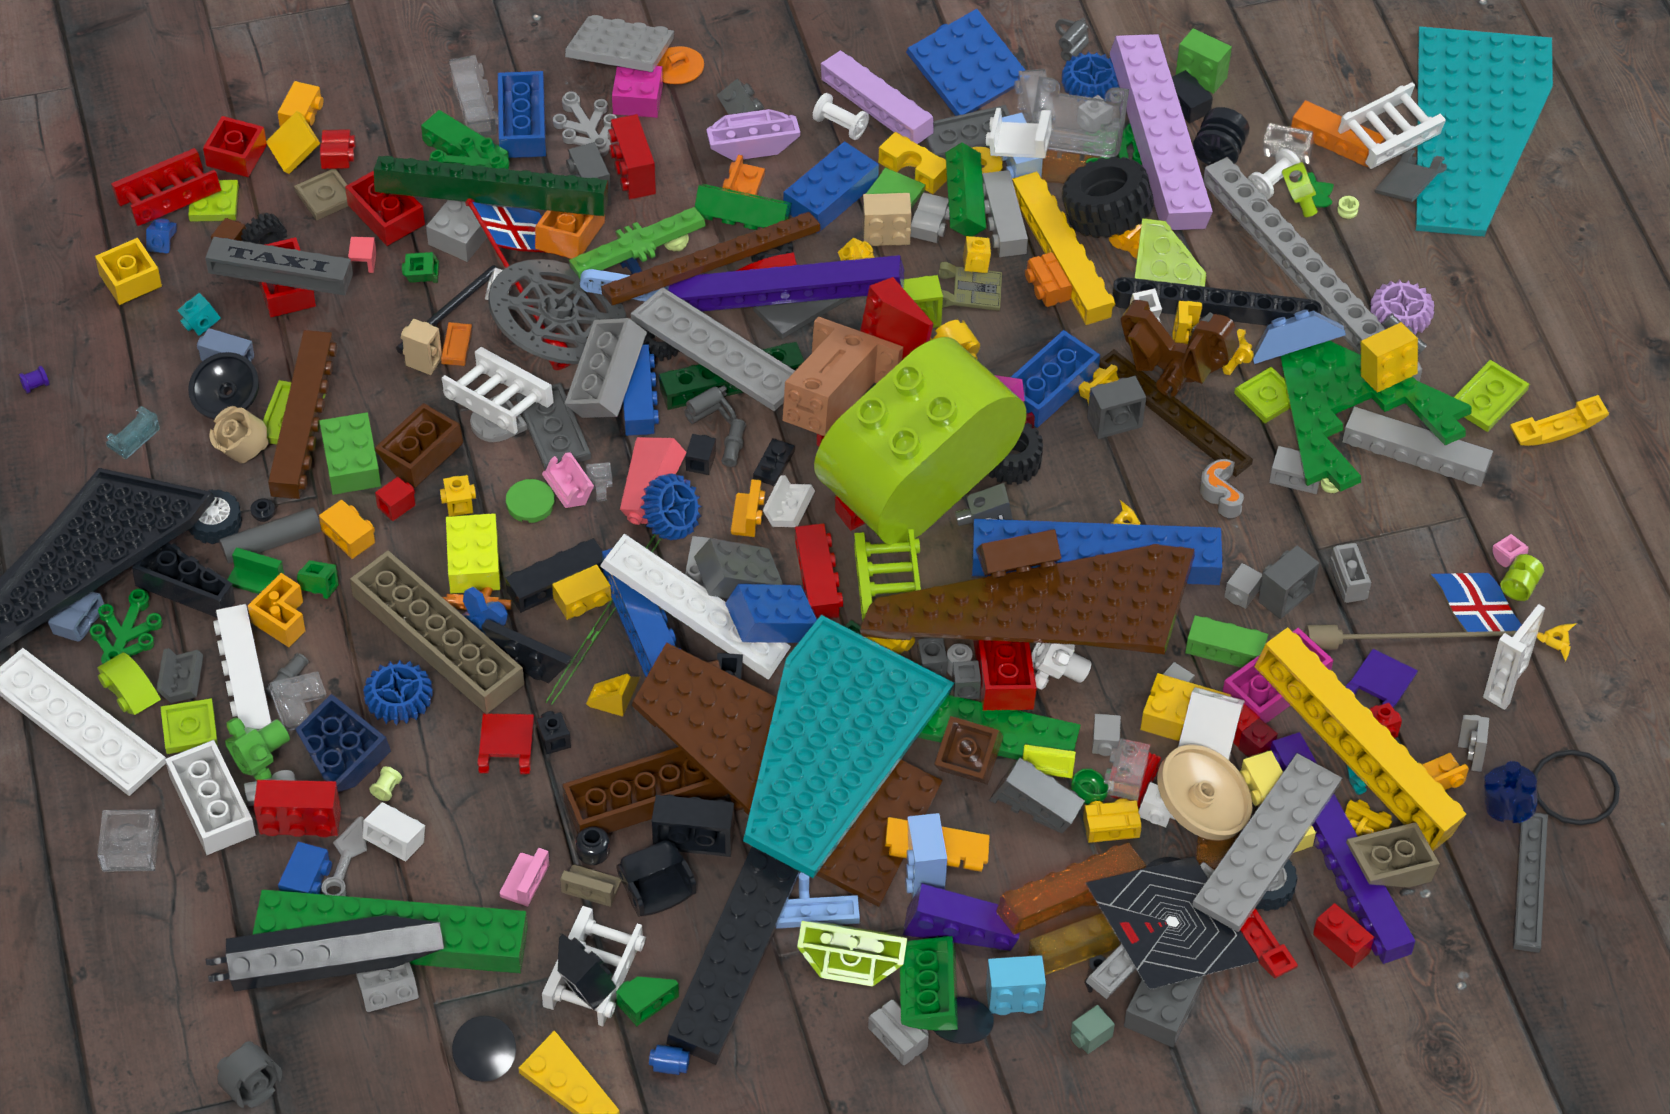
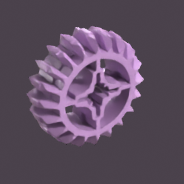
(1406, 302)

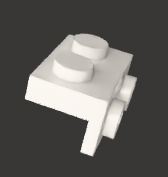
(787, 503)

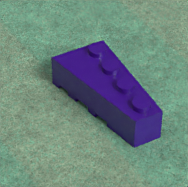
(967, 919)

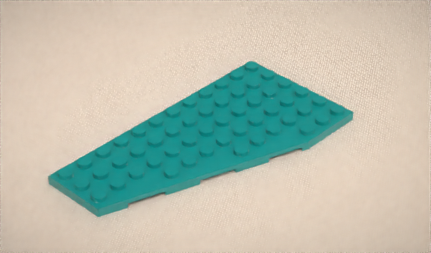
(1491, 100)
(834, 739)

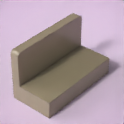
(590, 885)

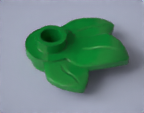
(1323, 191)

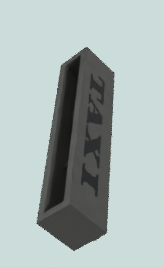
(279, 266)

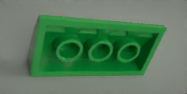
(929, 985)

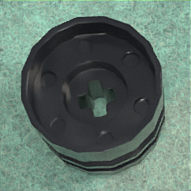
(1221, 136)

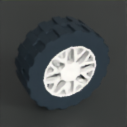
(227, 520)

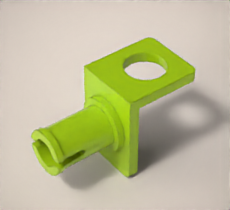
(1302, 190)

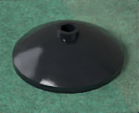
(218, 376)

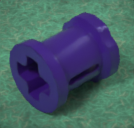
(33, 379)

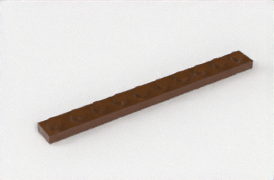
(710, 258)

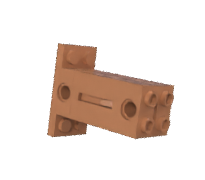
(835, 374)

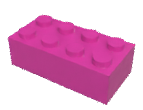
(1257, 692)

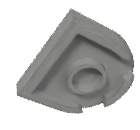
(492, 432)

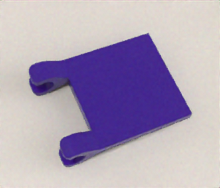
(1383, 678)

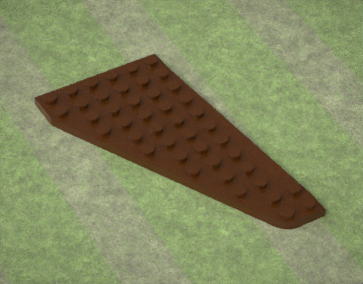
(1095, 601)

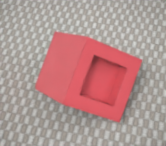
(363, 250)

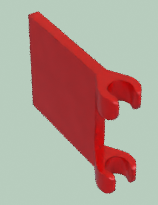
(506, 737)

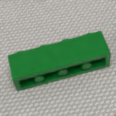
(445, 133)
(965, 190)
(740, 207)

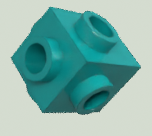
(198, 315)

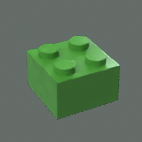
(1204, 59)

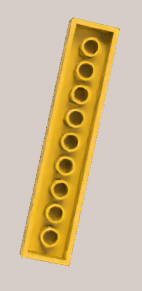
(1359, 738)

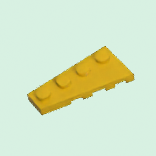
(565, 1079)

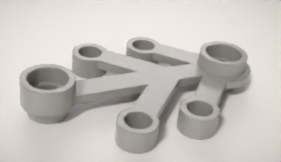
(571, 103)

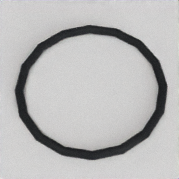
(1598, 761)

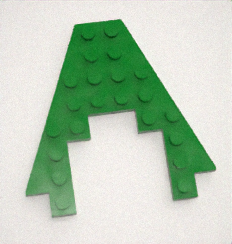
(1328, 381)

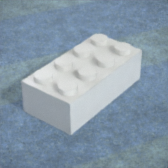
(210, 797)

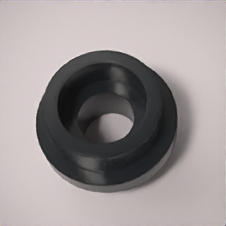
(262, 514)

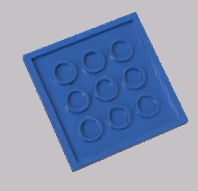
(966, 63)

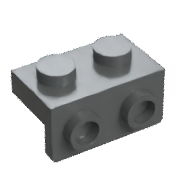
(739, 98)
(179, 675)

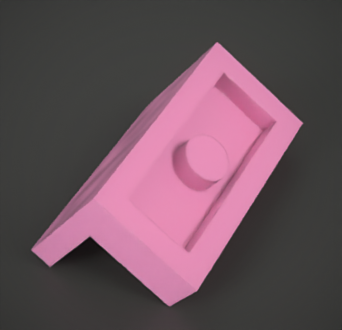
(525, 877)

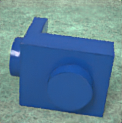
(159, 235)

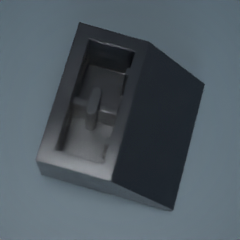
(583, 972)

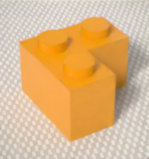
(276, 610)

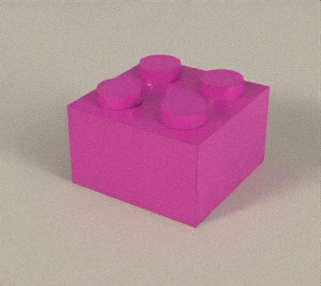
(637, 92)

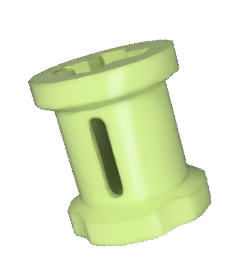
(385, 783)

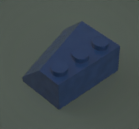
(342, 743)

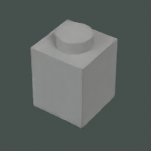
(1243, 586)
(1105, 733)

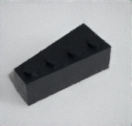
(183, 580)

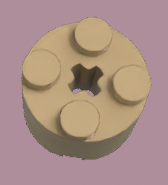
(239, 434)

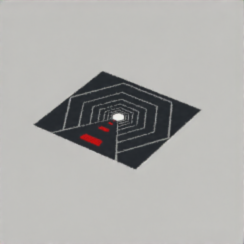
(1161, 927)

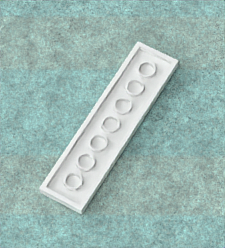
(688, 603)
(78, 722)

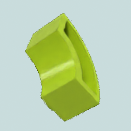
(128, 683)

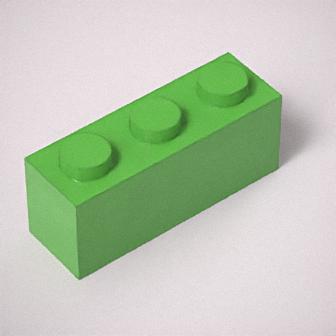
(1224, 642)

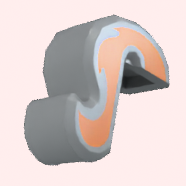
(1218, 491)

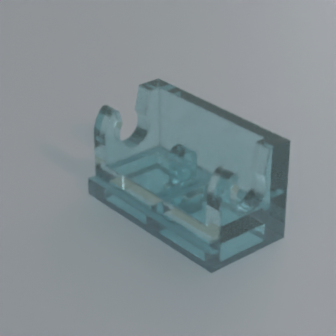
(134, 434)

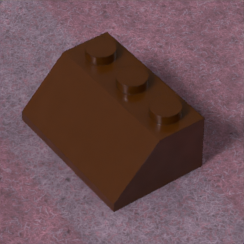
(420, 444)
(1019, 553)

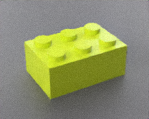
(472, 552)

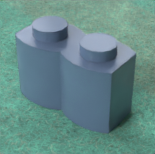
(77, 618)

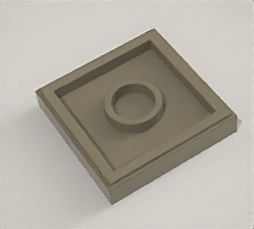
(323, 194)

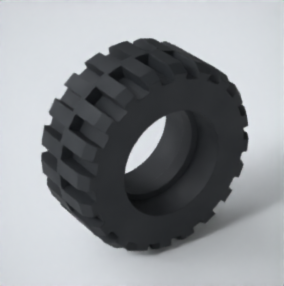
(1107, 197)

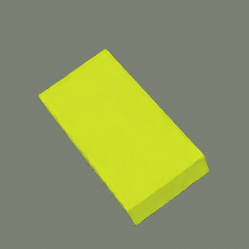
(1050, 760)

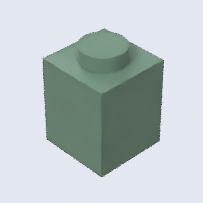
(1092, 1029)

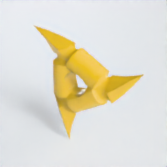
(1126, 514)
(1562, 632)

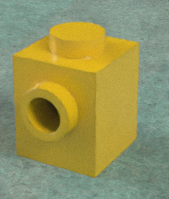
(976, 254)

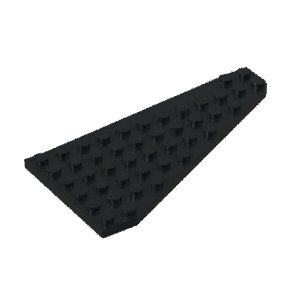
(94, 539)

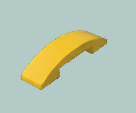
(1561, 425)

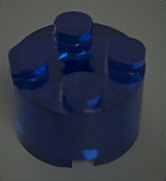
(1511, 792)

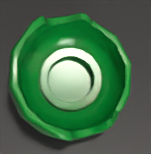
(1089, 786)

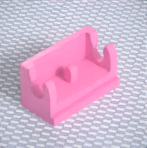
(568, 481)

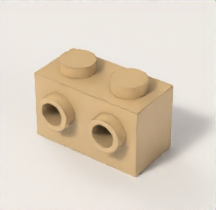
(421, 346)

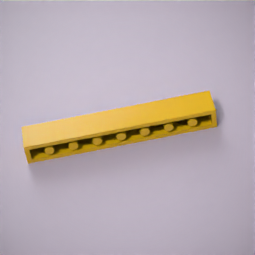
(1056, 236)

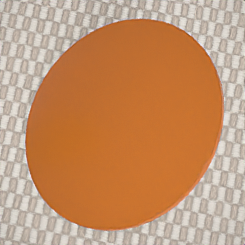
(681, 65)

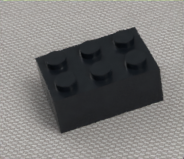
(694, 824)

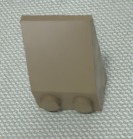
(1395, 856)

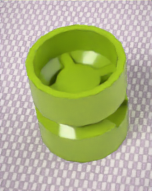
(1522, 577)

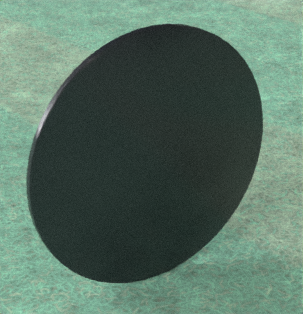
(974, 1023)
(484, 1048)

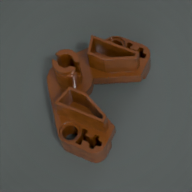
(1151, 345)

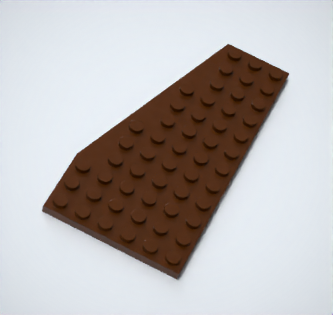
(724, 734)

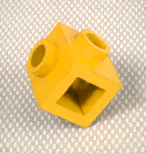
(855, 250)
(458, 495)

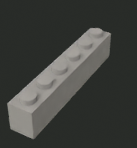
(1416, 446)

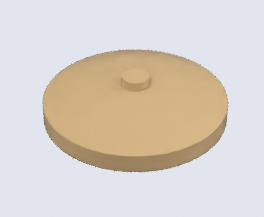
(1204, 792)

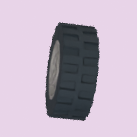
(1281, 889)

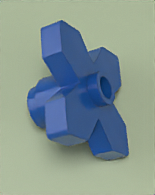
(480, 611)

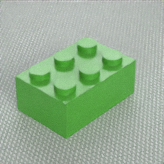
(350, 453)

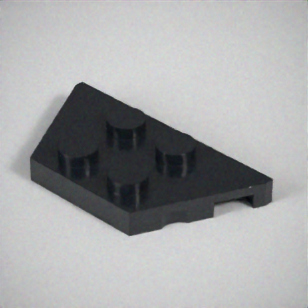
(536, 658)

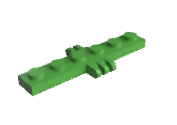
(638, 242)

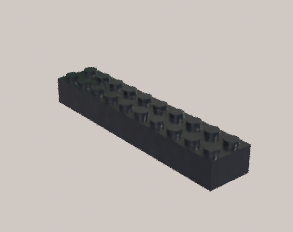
(732, 956)

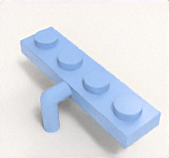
(831, 910)

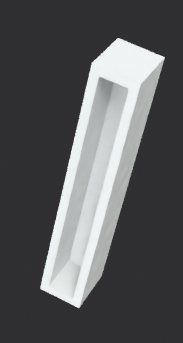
(241, 666)

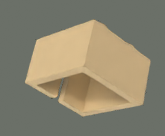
(886, 219)

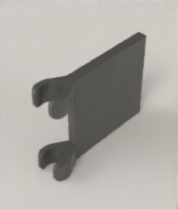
(1409, 180)

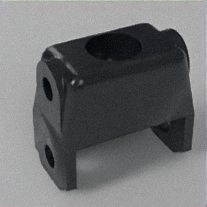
(656, 878)

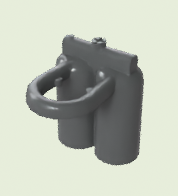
(1074, 39)
(708, 403)

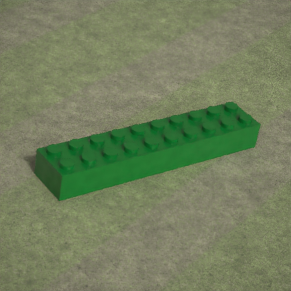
(471, 935)

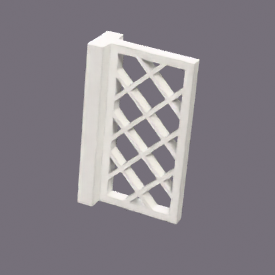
(1512, 659)

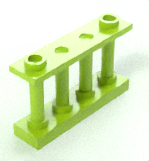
(867, 569)

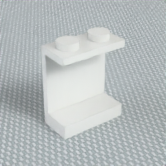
(1019, 138)
(1211, 721)

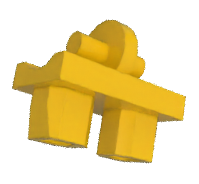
(1243, 354)
(1100, 376)
(1365, 820)

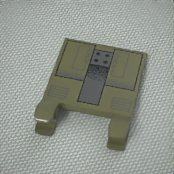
(972, 288)

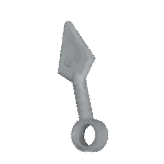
(349, 845)

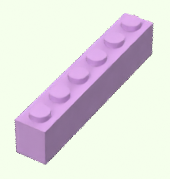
(876, 97)

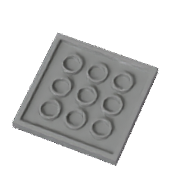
(620, 43)

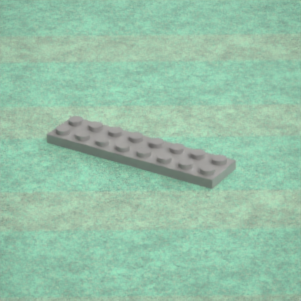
(714, 347)
(1267, 842)

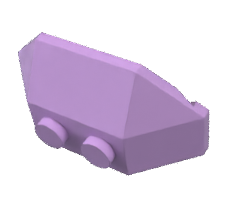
(753, 134)

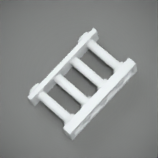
(1395, 143)
(500, 372)
(584, 926)

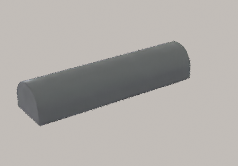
(272, 533)

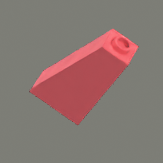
(649, 460)

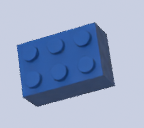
(770, 613)

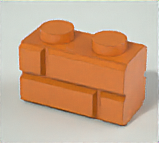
(1048, 279)

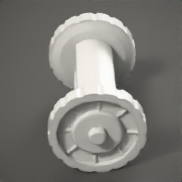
(855, 123)
(1265, 182)

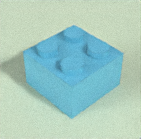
(1015, 985)

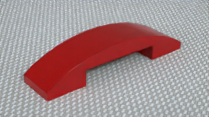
(1271, 955)

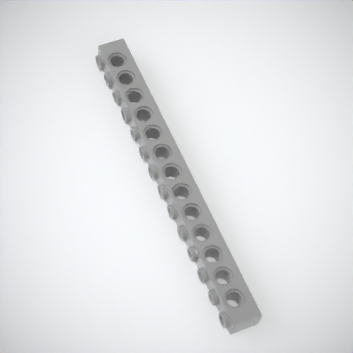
(1291, 252)

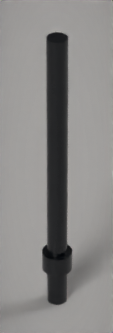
(456, 301)

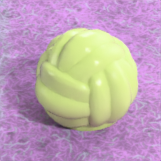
(677, 244)

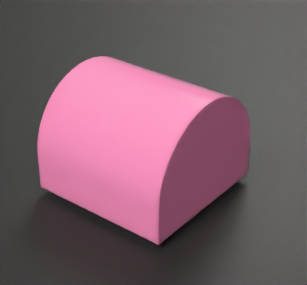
(1508, 549)

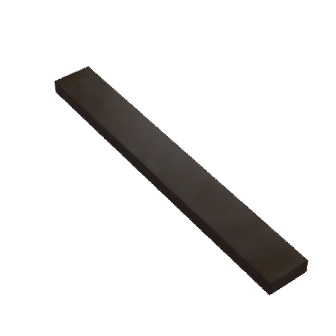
(1180, 416)

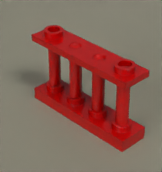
(160, 176)

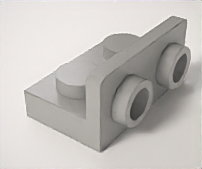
(1474, 737)
(387, 987)

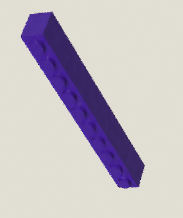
(787, 283)
(1369, 902)

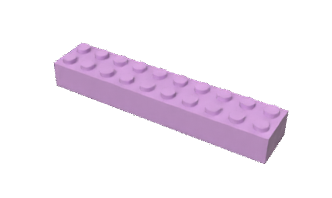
(1161, 132)

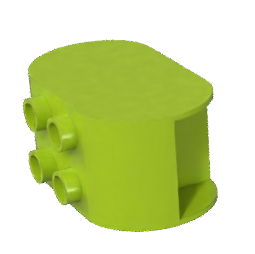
(920, 439)

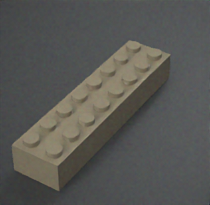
(437, 632)

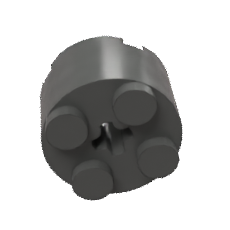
(248, 1075)

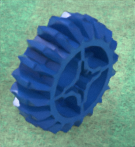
(1089, 75)
(661, 496)
(384, 699)

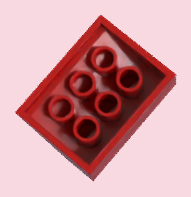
(895, 316)

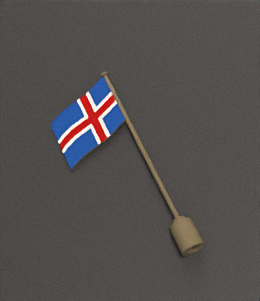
(1473, 601)

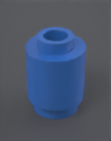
(669, 1059)

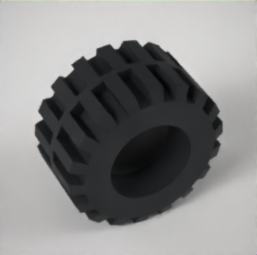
(1024, 464)

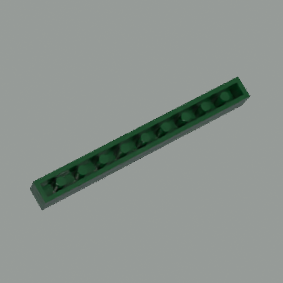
(491, 185)

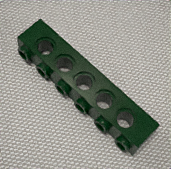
(686, 383)

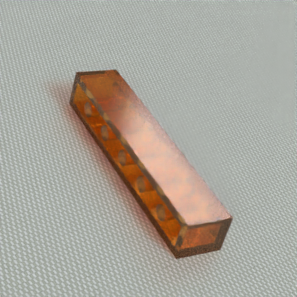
(1063, 890)

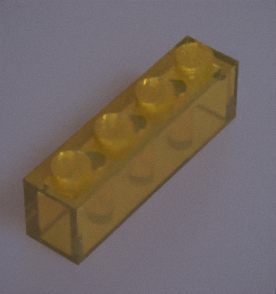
(1074, 943)

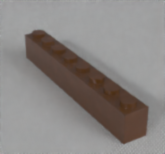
(302, 415)

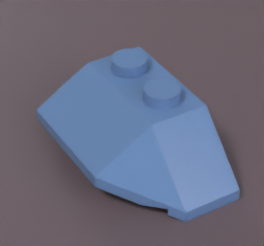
(1295, 334)

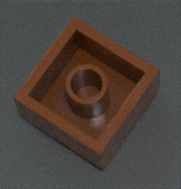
(968, 750)

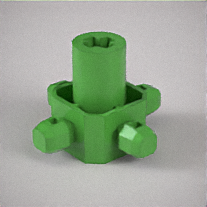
(253, 748)

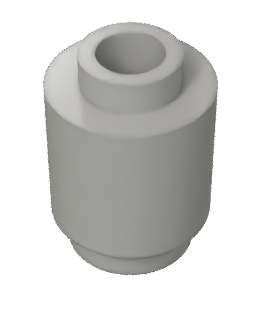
(957, 653)

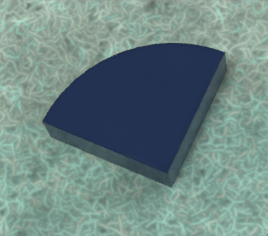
(632, 265)

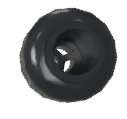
(592, 845)

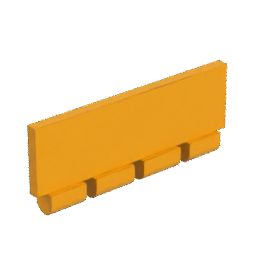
(959, 844)

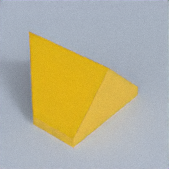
(613, 694)

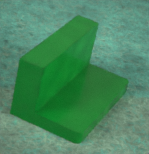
(253, 571)

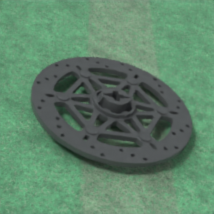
(556, 313)

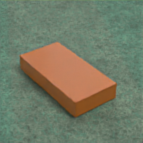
(456, 344)

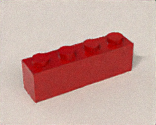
(817, 570)

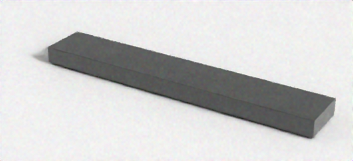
(1530, 883)

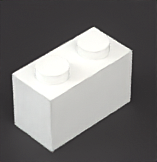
(393, 831)

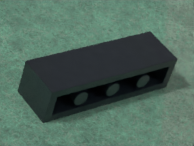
(534, 584)

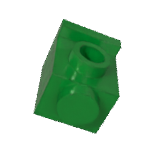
(418, 261)
(318, 578)

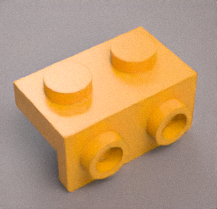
(747, 512)

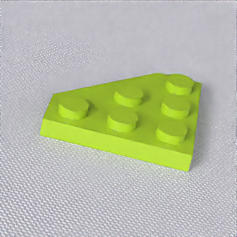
(1165, 256)

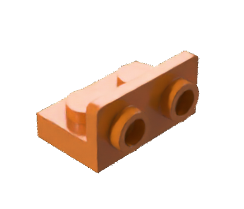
(744, 177)

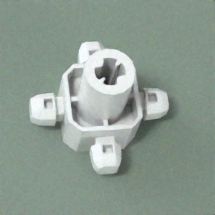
(1056, 661)

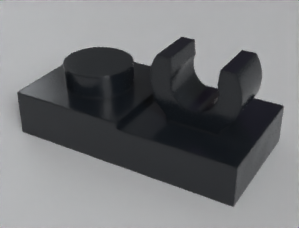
(773, 462)

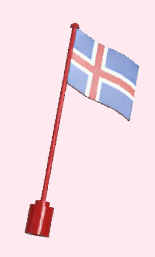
(515, 231)

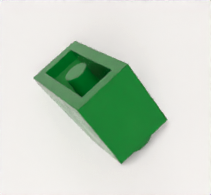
(645, 997)

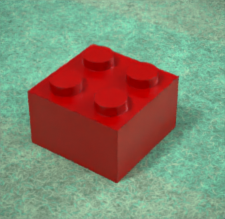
(235, 146)

